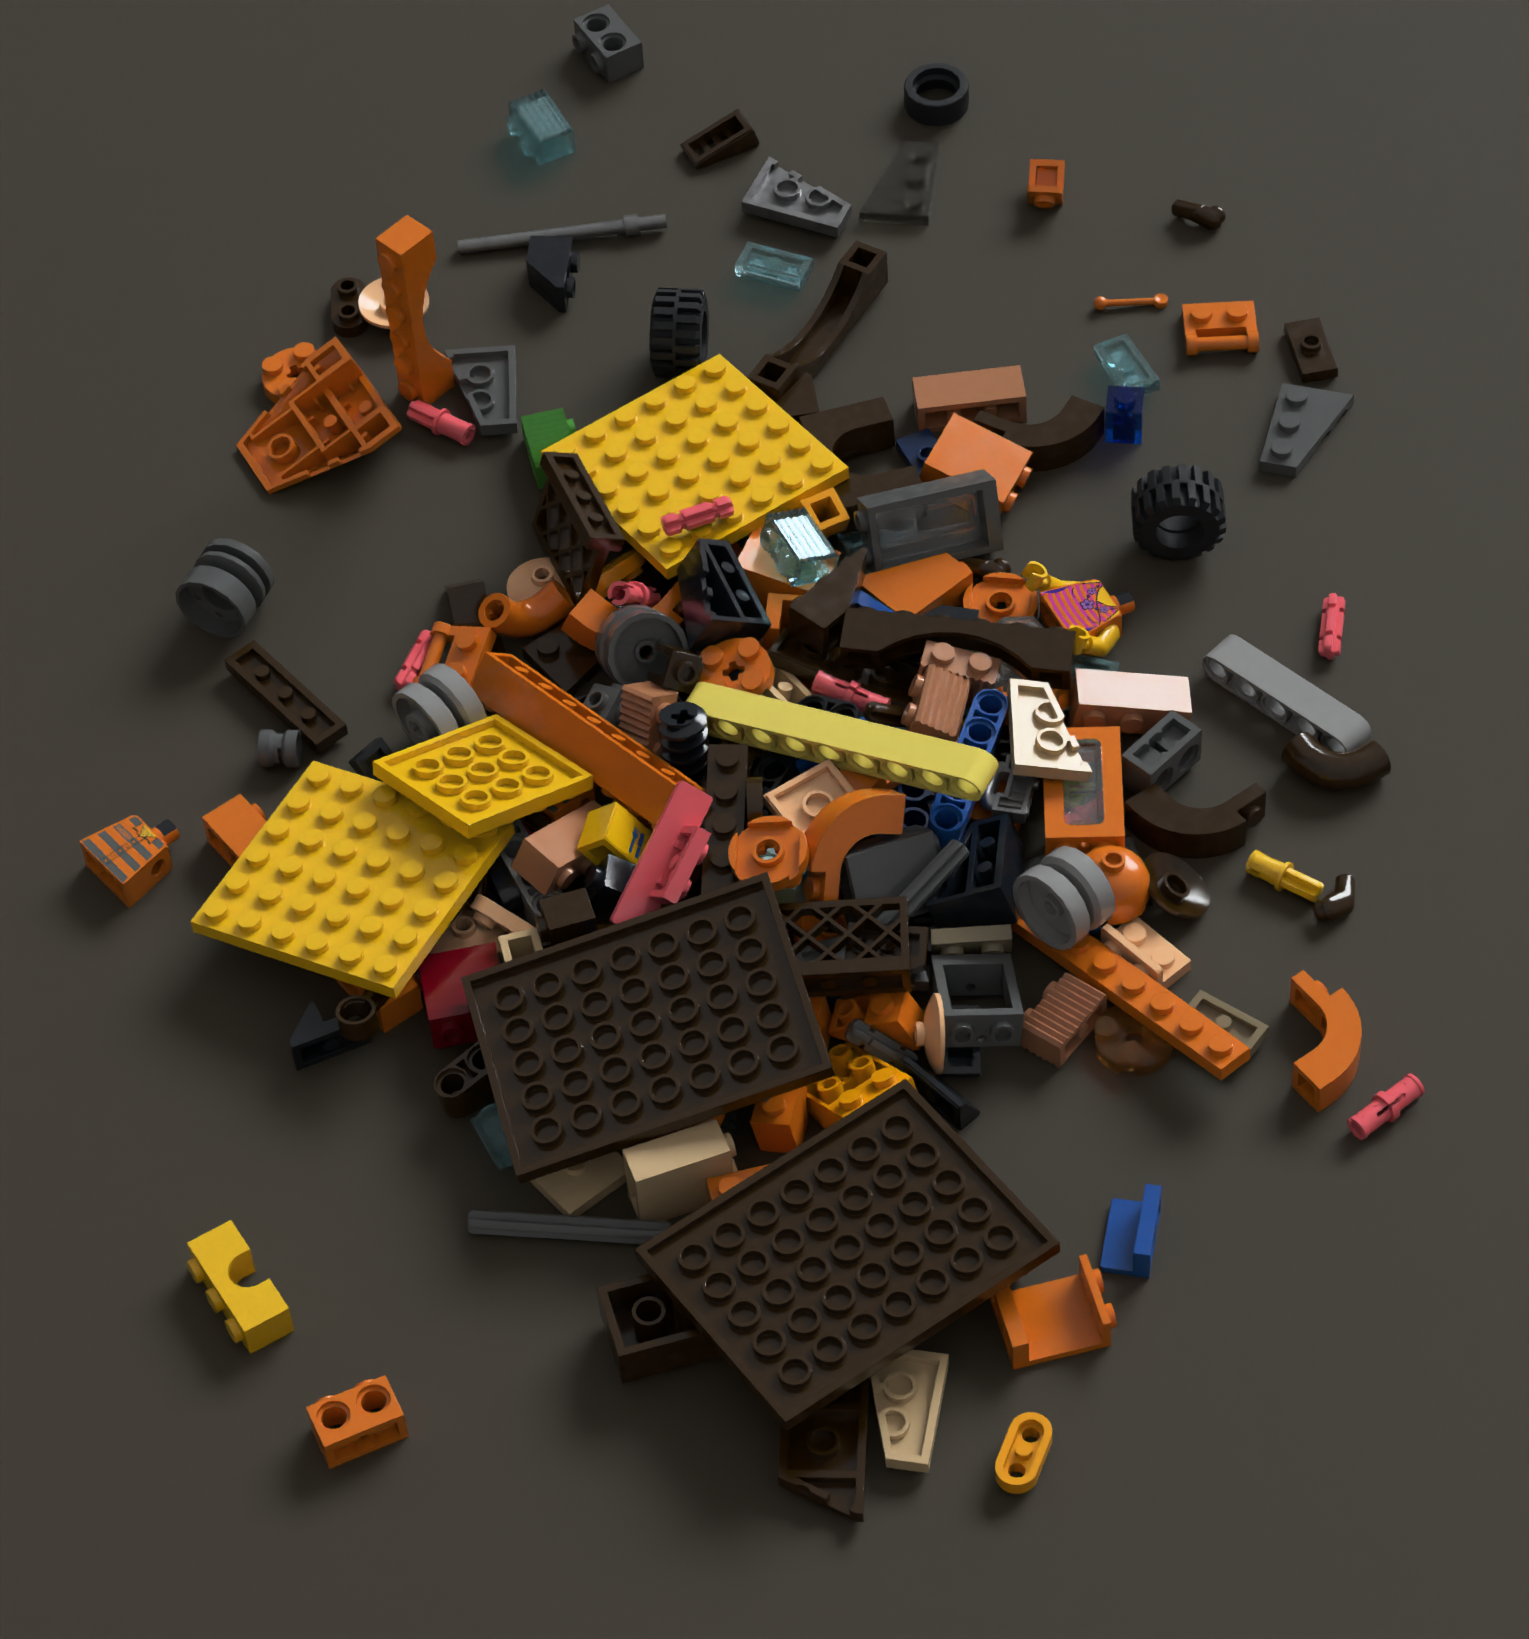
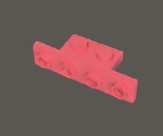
(668, 856)

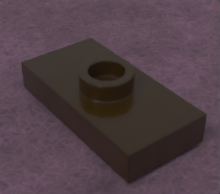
(1310, 350)

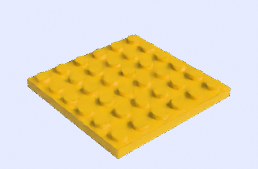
(694, 443)
(348, 881)

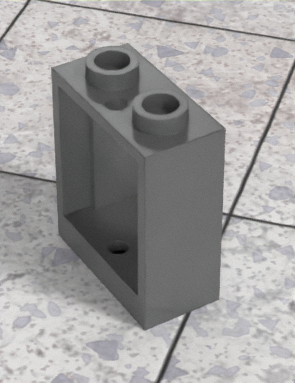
(978, 976)

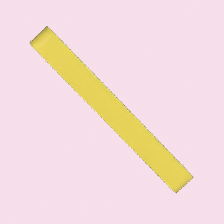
(847, 741)

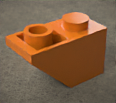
(887, 1012)

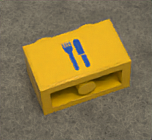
(612, 832)

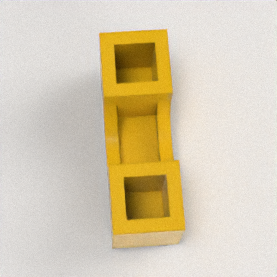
(253, 1313)

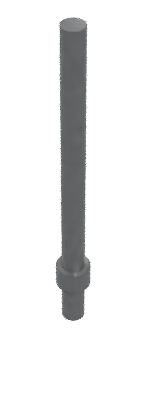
(630, 225)

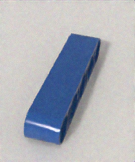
(981, 730)

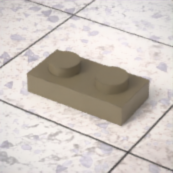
(972, 940)
(1237, 1023)

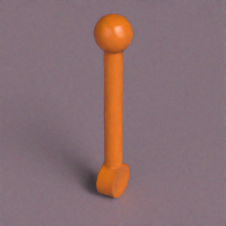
(1159, 301)

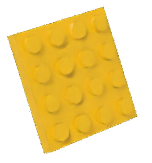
(482, 775)

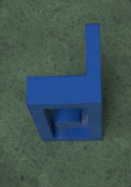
(1132, 1234)

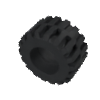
(678, 331)
(1178, 512)

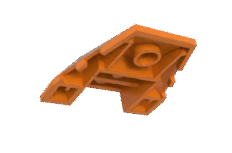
(318, 422)

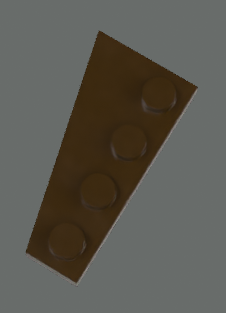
(564, 659)

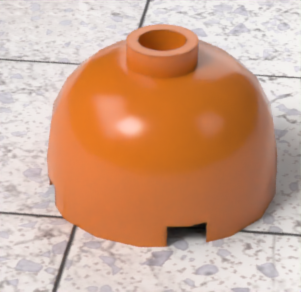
(1127, 879)

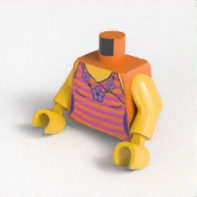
(1080, 608)

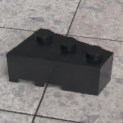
(718, 596)
(983, 884)

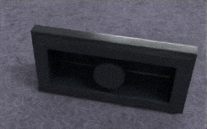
(940, 1094)

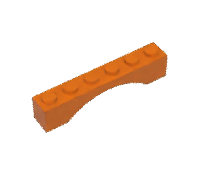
(405, 262)

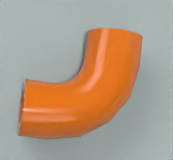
(526, 616)

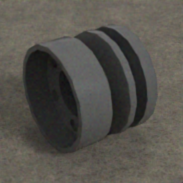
(225, 587)

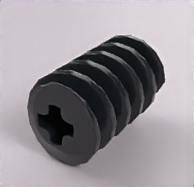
(685, 739)

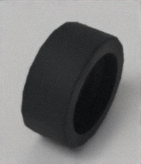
(931, 111)

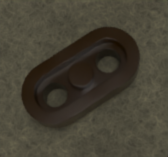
(345, 309)

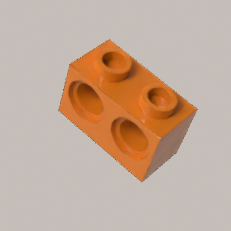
(360, 1429)

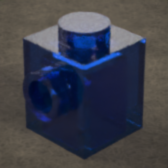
(1124, 414)

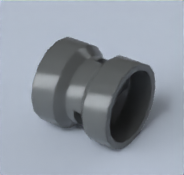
(279, 748)

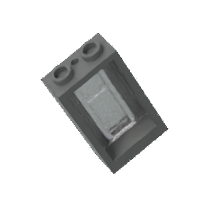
(930, 519)

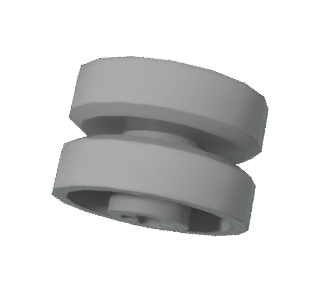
(436, 704)
(1064, 897)

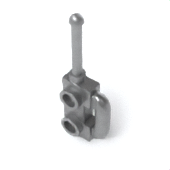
(1017, 795)

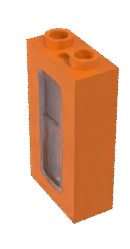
(1085, 812)

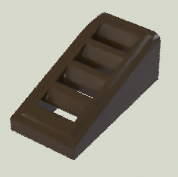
(739, 139)

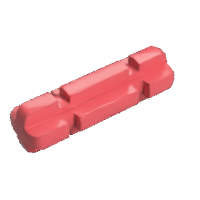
(697, 516)
(1331, 626)
(414, 660)

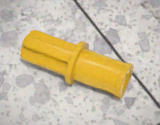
(1283, 876)

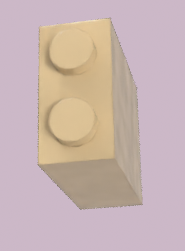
(671, 1172)

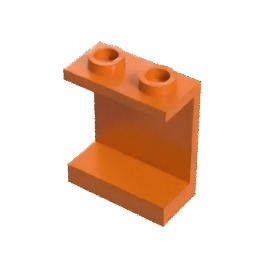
(1054, 1317)

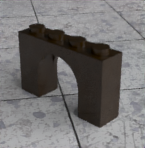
(855, 432)

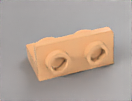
(1147, 951)

